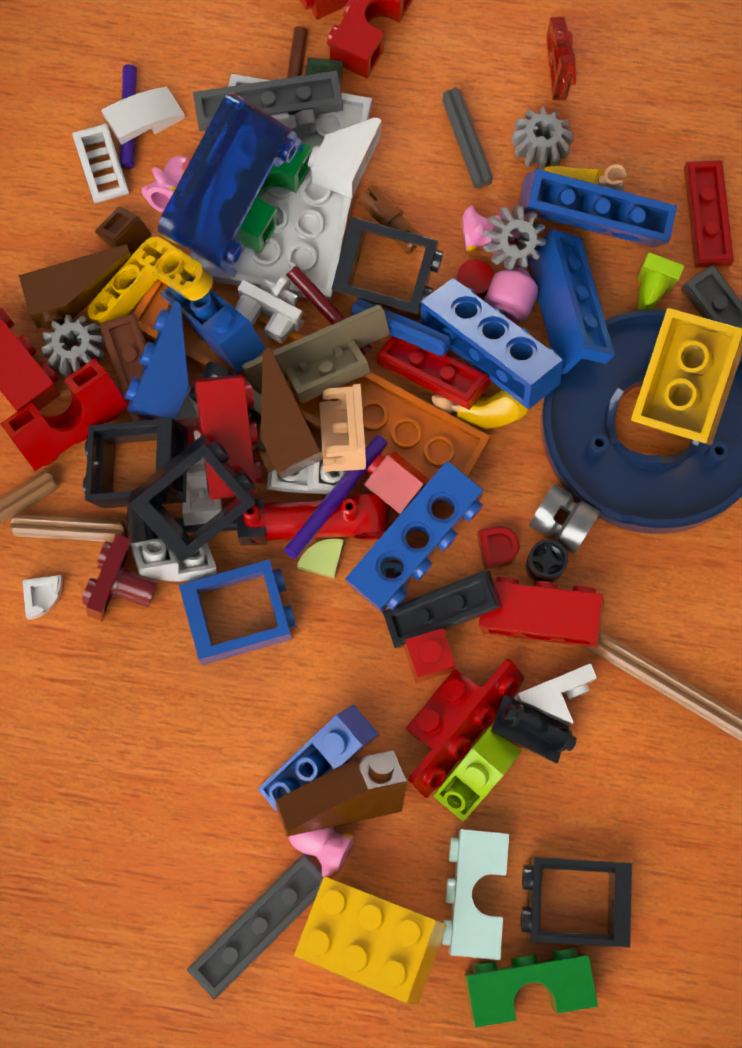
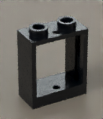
(351, 253)
(100, 449)
(164, 525)
(618, 902)

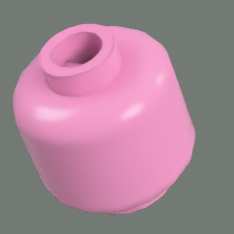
(513, 293)

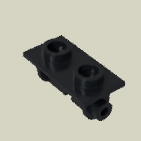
(532, 729)

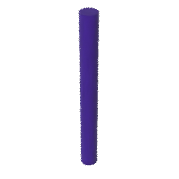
(333, 500)

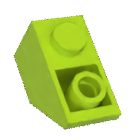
(477, 774)

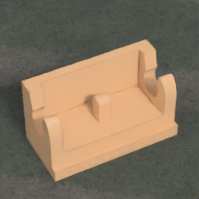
(342, 429)

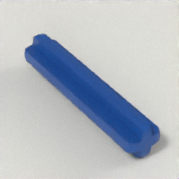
(410, 330)

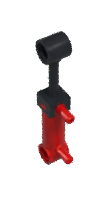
(358, 517)

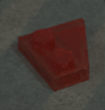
(560, 58)

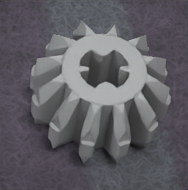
(542, 138)
(526, 243)
(68, 336)

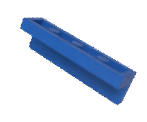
(570, 301)

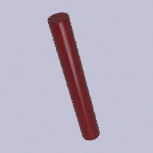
(318, 299)

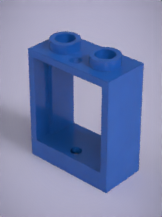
(198, 623)

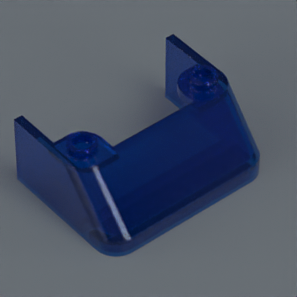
(225, 181)

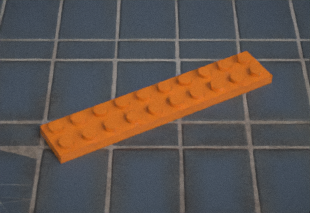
(408, 424)

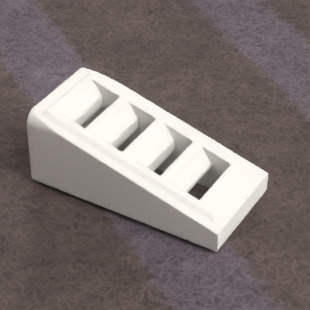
(92, 136)

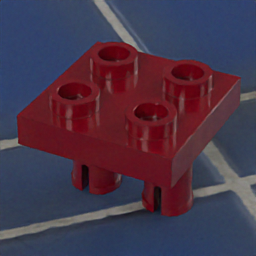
(116, 580)

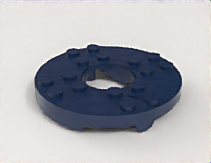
(628, 487)

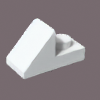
(548, 696)

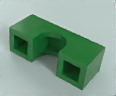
(263, 217)
(565, 976)

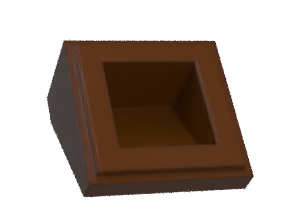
(123, 228)

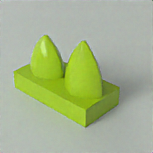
(656, 277)

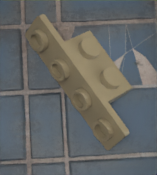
(325, 357)

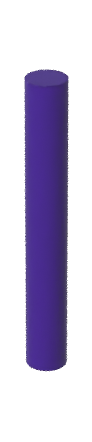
(129, 87)

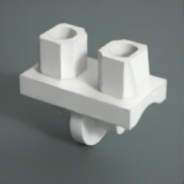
(273, 302)

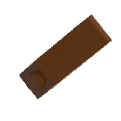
(69, 285)
(283, 427)
(348, 794)

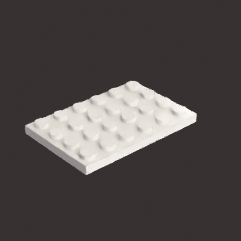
(309, 221)

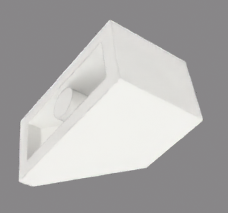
(345, 156)

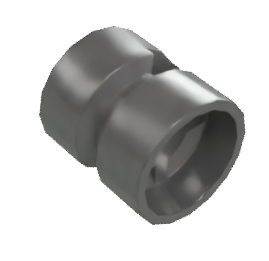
(576, 525)

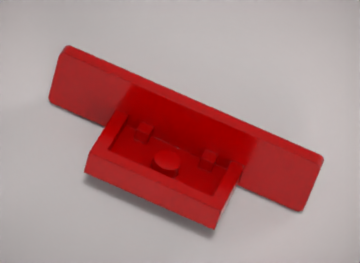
(454, 721)

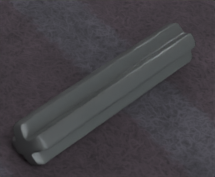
(467, 138)

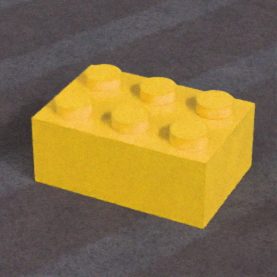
(689, 376)
(370, 941)

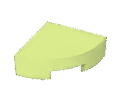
(322, 557)

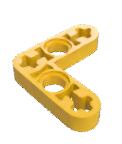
(118, 300)

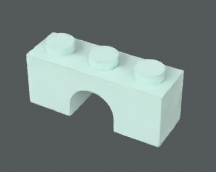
(469, 930)

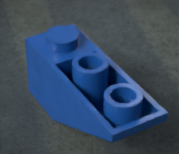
(220, 327)
(165, 376)
(327, 750)

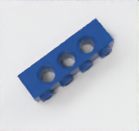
(597, 208)
(493, 343)
(446, 486)

